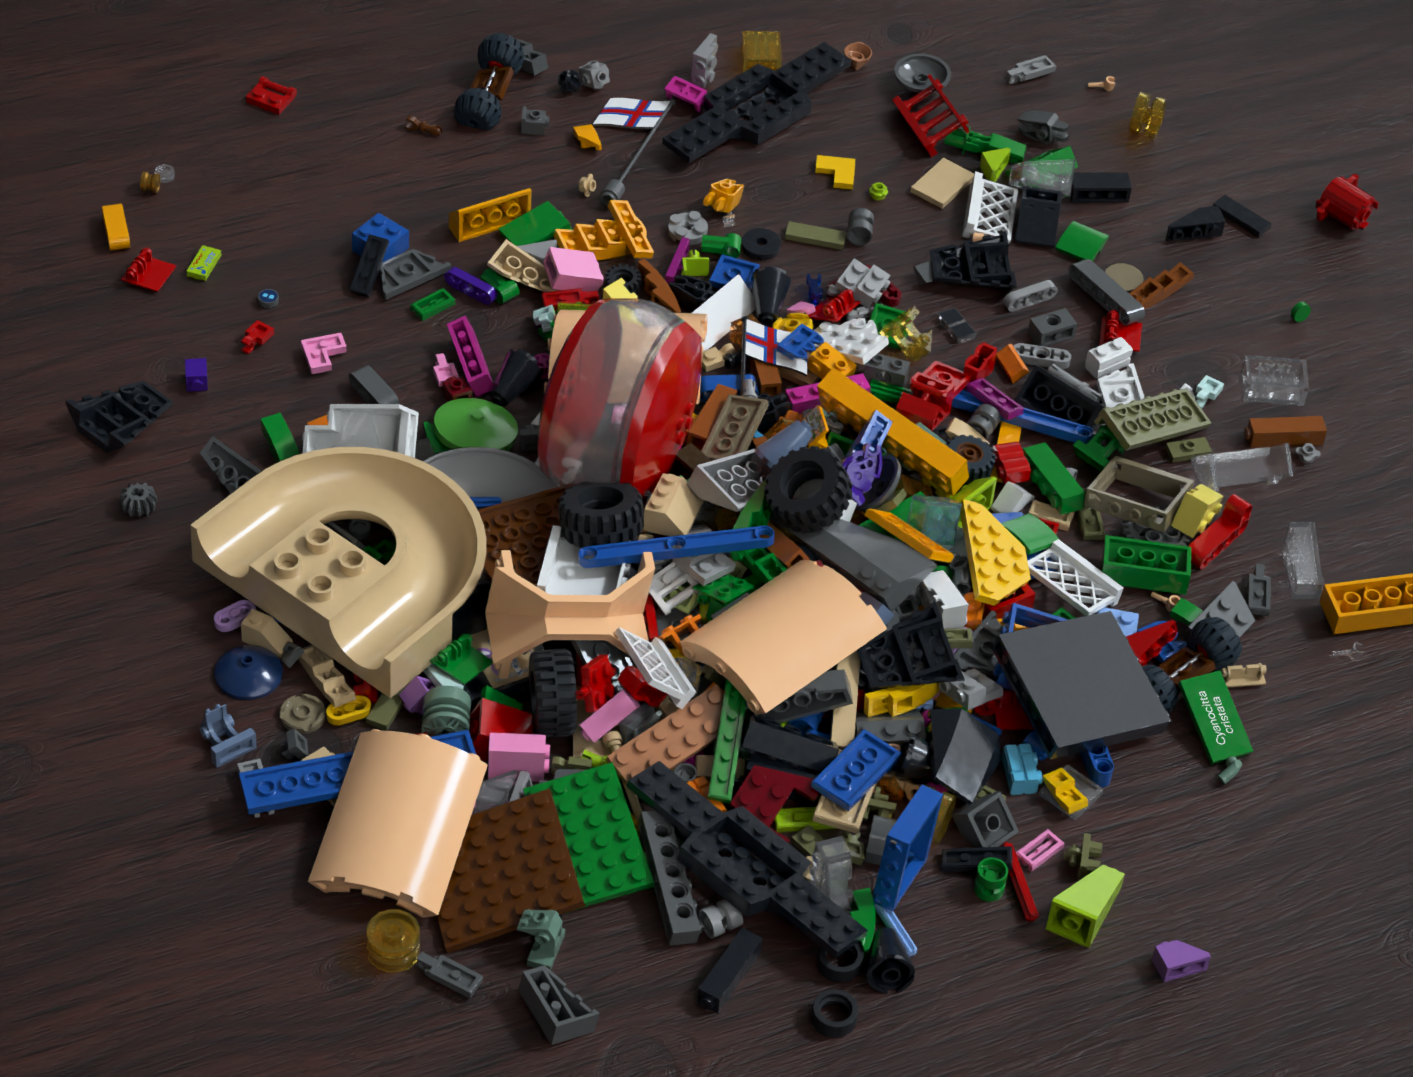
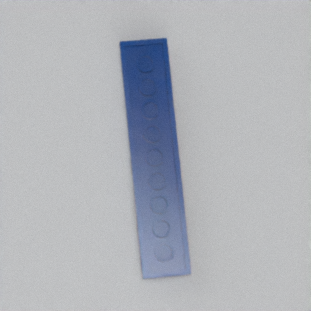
(312, 779)

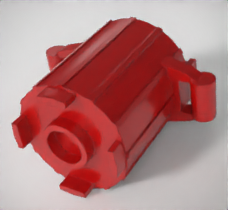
(1346, 203)

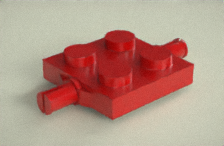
(596, 683)

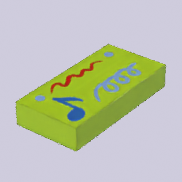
(203, 263)

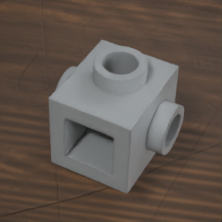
(594, 74)

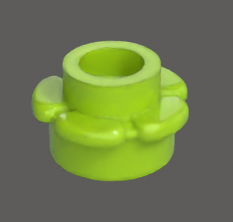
(878, 191)

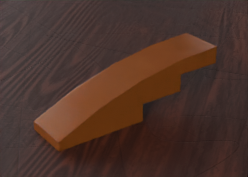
(1162, 286)
(657, 287)

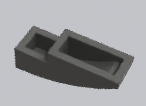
(533, 61)

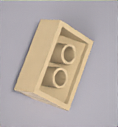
(671, 507)

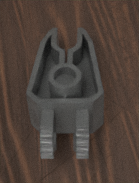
(1043, 126)

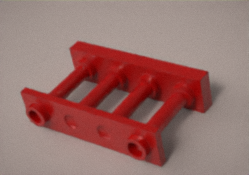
(921, 130)

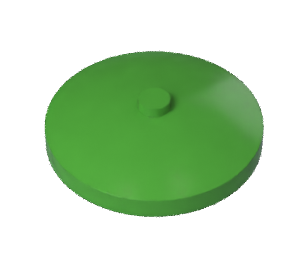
(475, 424)

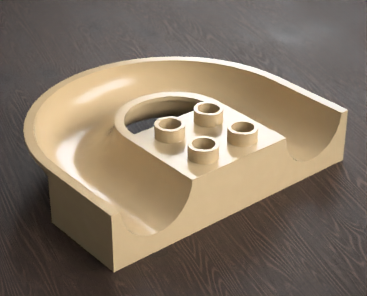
(364, 614)

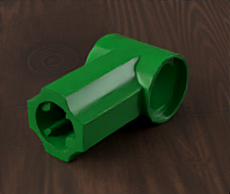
(728, 245)
(505, 289)

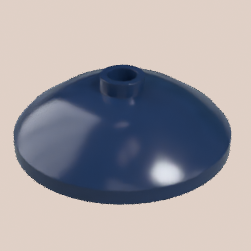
(248, 672)

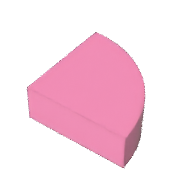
(801, 307)

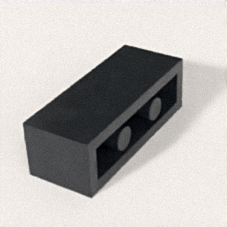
(1100, 187)

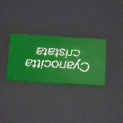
(1215, 717)

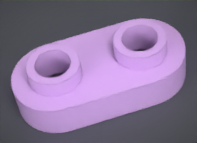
(233, 615)

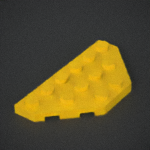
(994, 555)

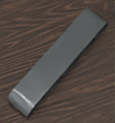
(1106, 291)

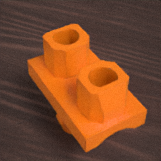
(974, 611)

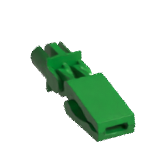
(979, 143)

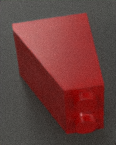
(496, 718)

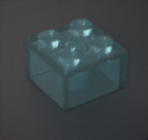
(935, 518)

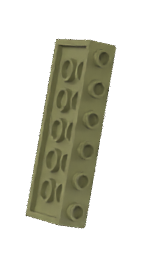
(1154, 418)

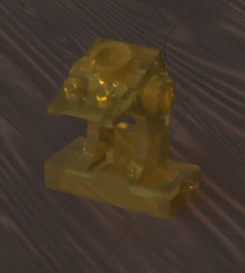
(904, 325)

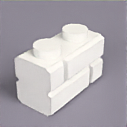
(1108, 357)

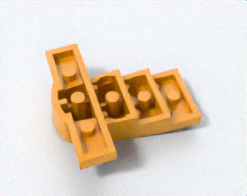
(609, 237)

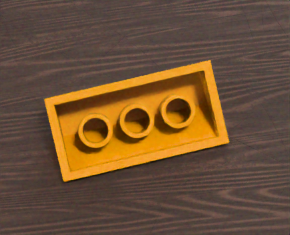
(489, 215)

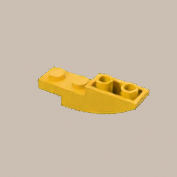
(898, 699)

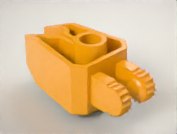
(724, 195)

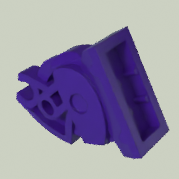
(863, 471)

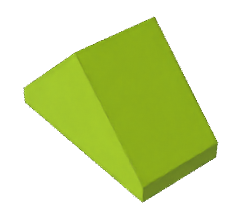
(994, 163)

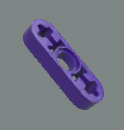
(481, 291)

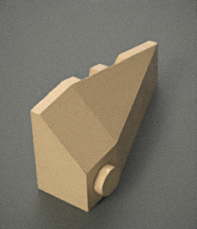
(520, 266)

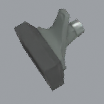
(638, 722)

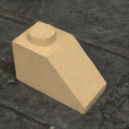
(264, 631)

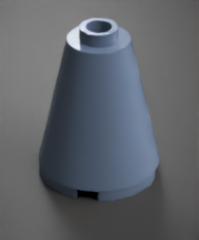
(790, 438)

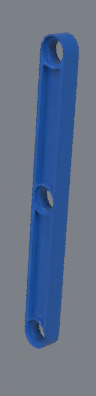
(1032, 420)
(662, 548)

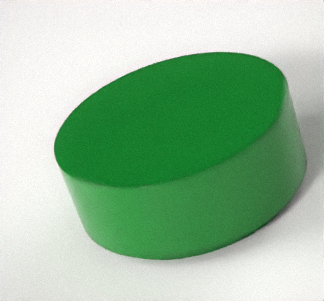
(1300, 311)

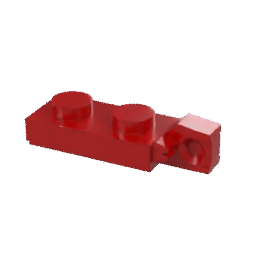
(569, 296)

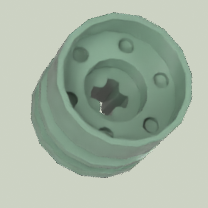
(446, 711)

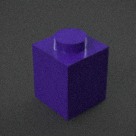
(196, 374)

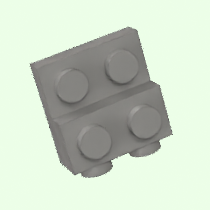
(704, 62)
(864, 282)
(705, 567)
(973, 691)

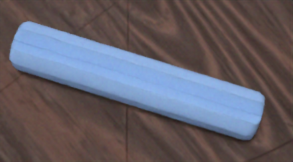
(891, 921)

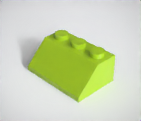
(978, 491)

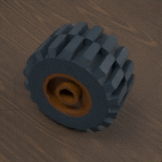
(978, 455)

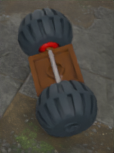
(500, 60)
(1212, 647)

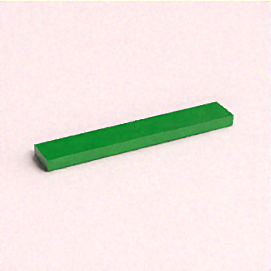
(727, 745)

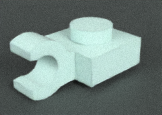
(544, 317)
(1208, 388)

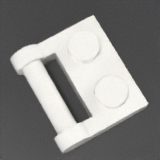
(667, 581)

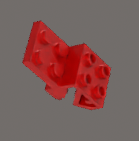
(932, 394)

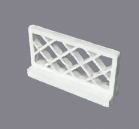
(976, 195)
(1079, 571)
(658, 666)

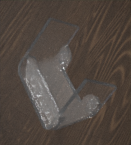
(1243, 466)

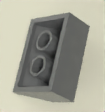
(891, 728)

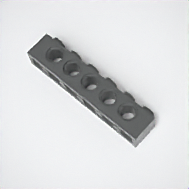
(677, 929)

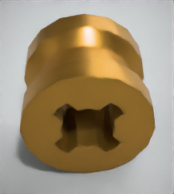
(150, 182)

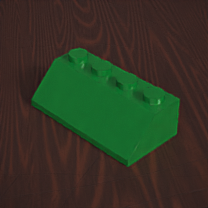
(1147, 564)

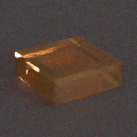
(890, 787)

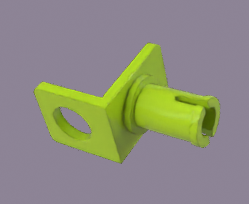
(695, 265)

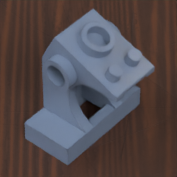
(218, 723)

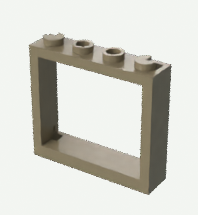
(1141, 476)

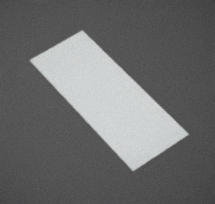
(725, 306)

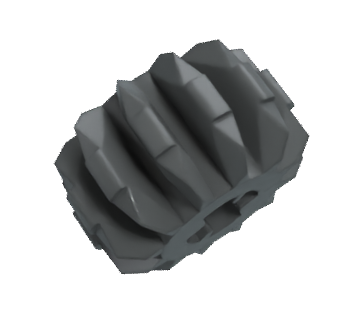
(138, 499)

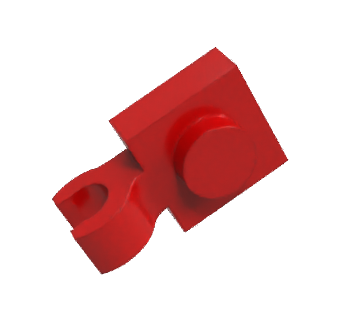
(256, 333)

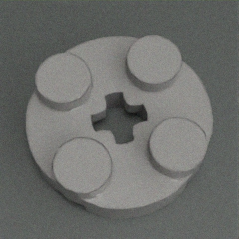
(680, 222)

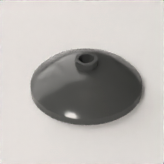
(914, 68)
(883, 486)

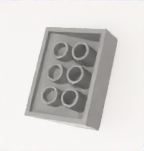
(729, 479)

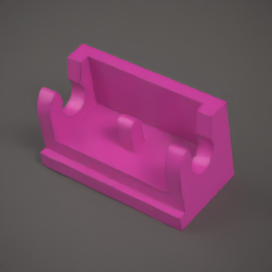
(686, 92)

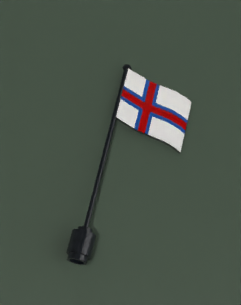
(761, 345)

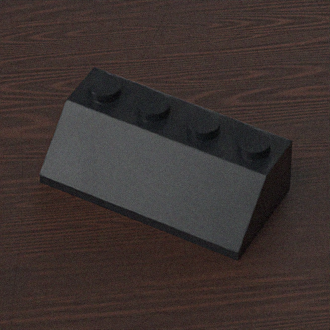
(1057, 398)

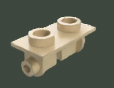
(1250, 676)

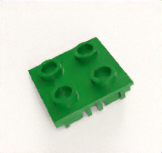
(722, 589)
(461, 659)

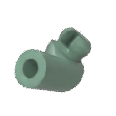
(1231, 771)

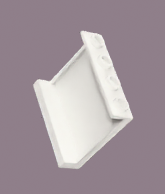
(565, 576)

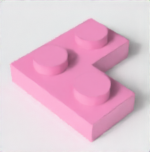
(320, 348)

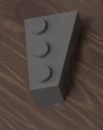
(555, 1007)

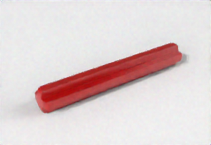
(1021, 888)

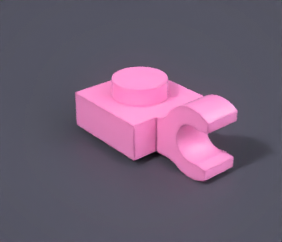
(442, 370)

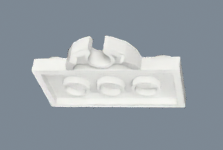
(853, 339)

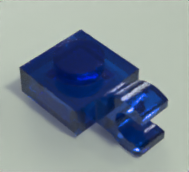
(814, 292)

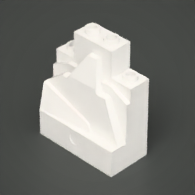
(365, 425)

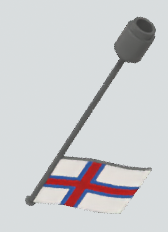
(632, 115)

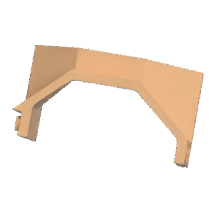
(526, 616)

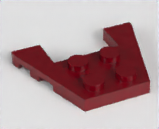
(768, 790)

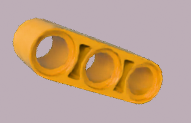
(115, 227)

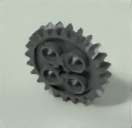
(1140, 532)

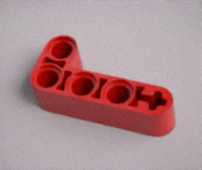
(1221, 532)

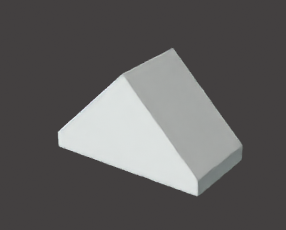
(1011, 499)

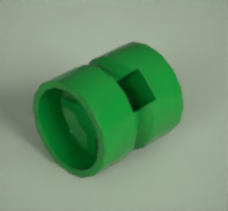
(990, 879)

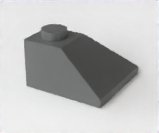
(986, 821)

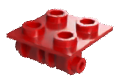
(148, 271)
(834, 308)
(1113, 329)
(1010, 713)

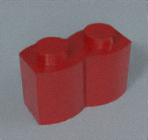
(981, 362)
(1011, 463)
(638, 688)

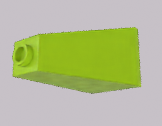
(1084, 905)

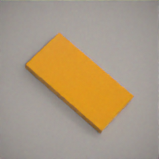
(909, 535)

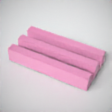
(1027, 860)

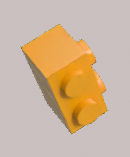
(826, 358)

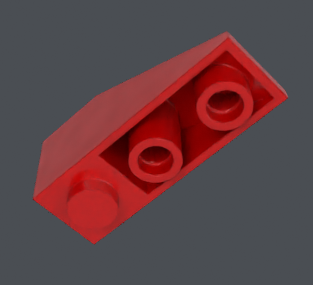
(1150, 641)

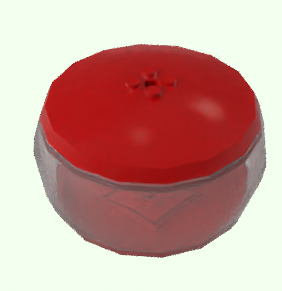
(620, 396)

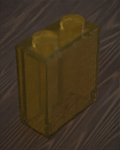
(761, 49)

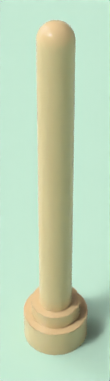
(613, 741)

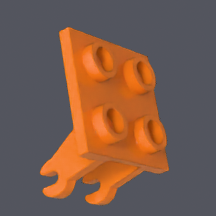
(673, 635)

